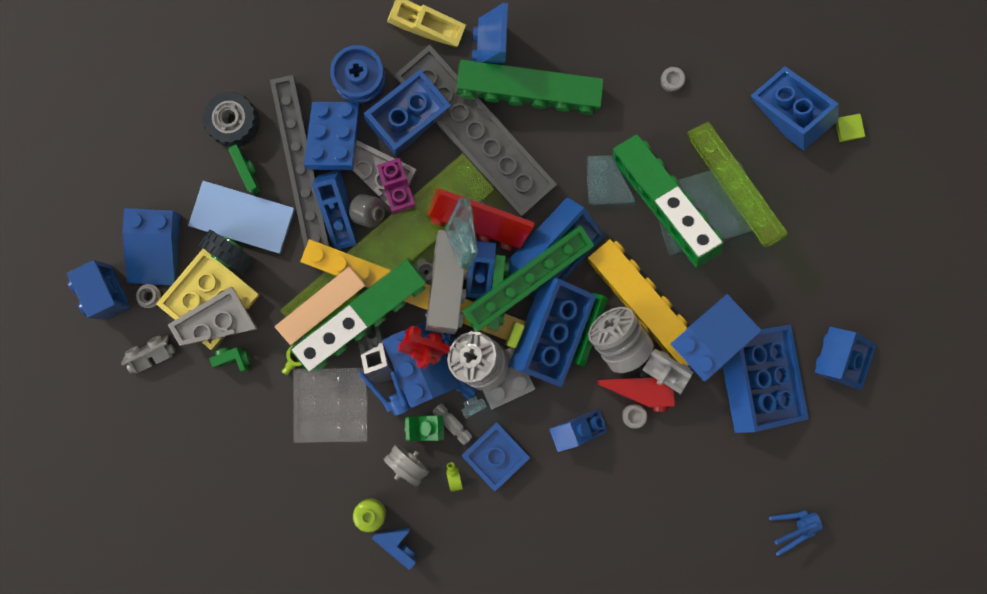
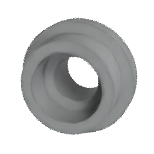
(141, 296)

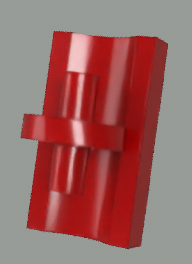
(422, 349)

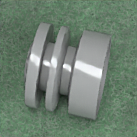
(621, 339)
(487, 370)

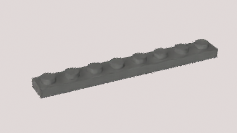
(294, 144)

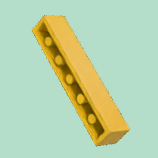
(639, 296)

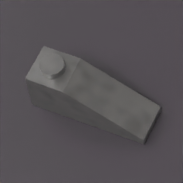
(374, 355)

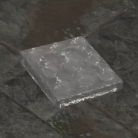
(330, 405)

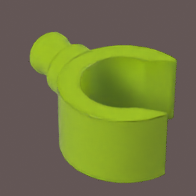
(291, 364)
(453, 477)

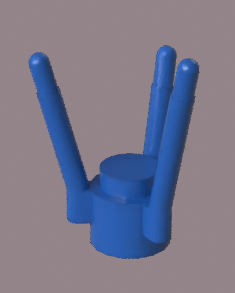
(398, 401)
(807, 526)

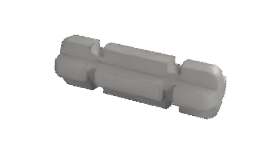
(453, 424)

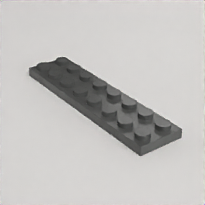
(483, 137)

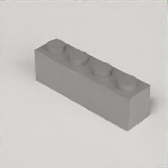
(445, 289)

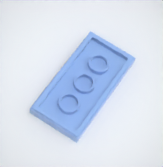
(242, 217)

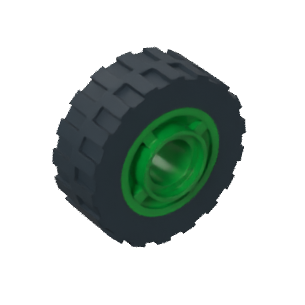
(226, 252)

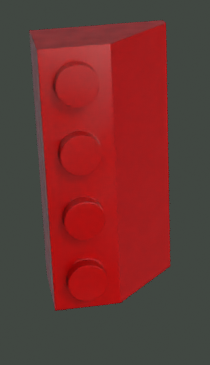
(487, 221)

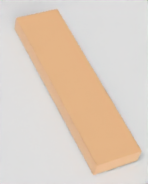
(320, 305)

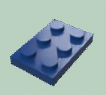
(332, 136)

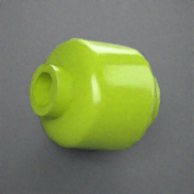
(369, 515)

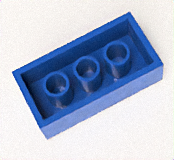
(552, 331)

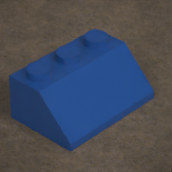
(418, 383)

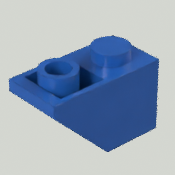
(578, 430)

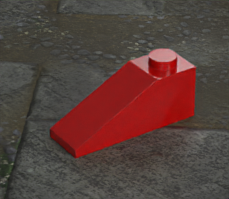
(642, 391)

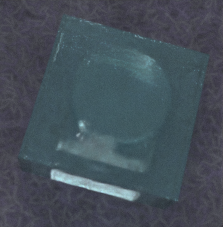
(473, 406)

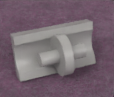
(668, 371)

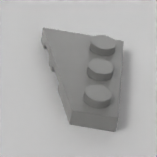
(366, 168)
(213, 319)

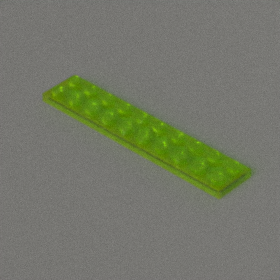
(406, 232)

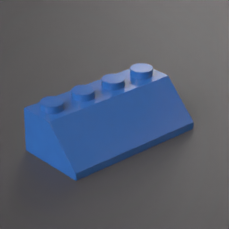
(557, 225)

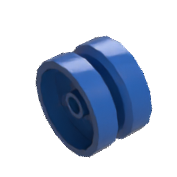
(358, 61)

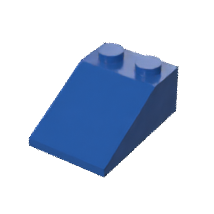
(491, 36)
(796, 107)
(406, 112)
(151, 246)
(715, 337)

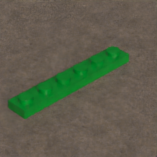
(527, 278)

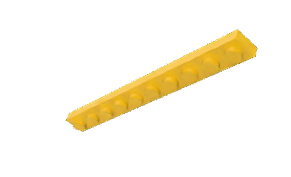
(336, 261)

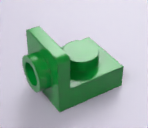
(424, 428)

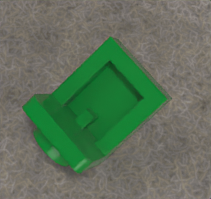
(226, 356)

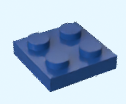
(495, 456)

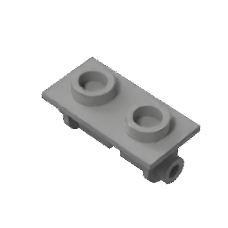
(139, 357)

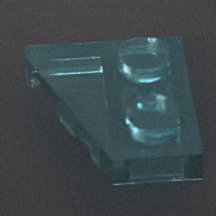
(606, 182)
(462, 234)

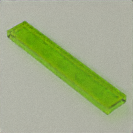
(737, 184)

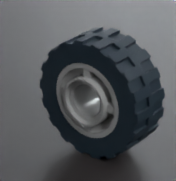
(219, 111)

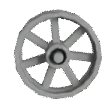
(406, 465)

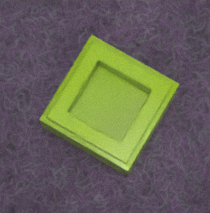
(850, 128)
(514, 335)

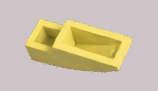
(426, 22)

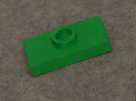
(245, 168)

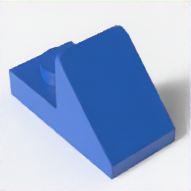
(391, 540)

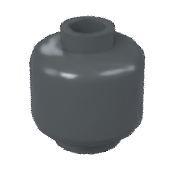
(366, 210)

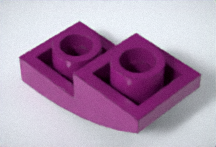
(396, 186)

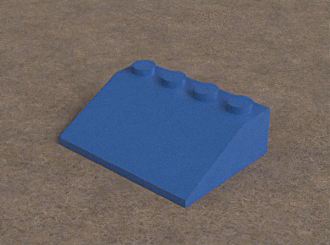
(765, 382)

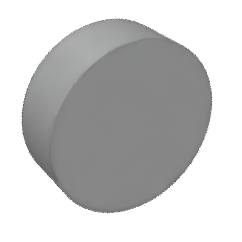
(672, 79)
(634, 416)

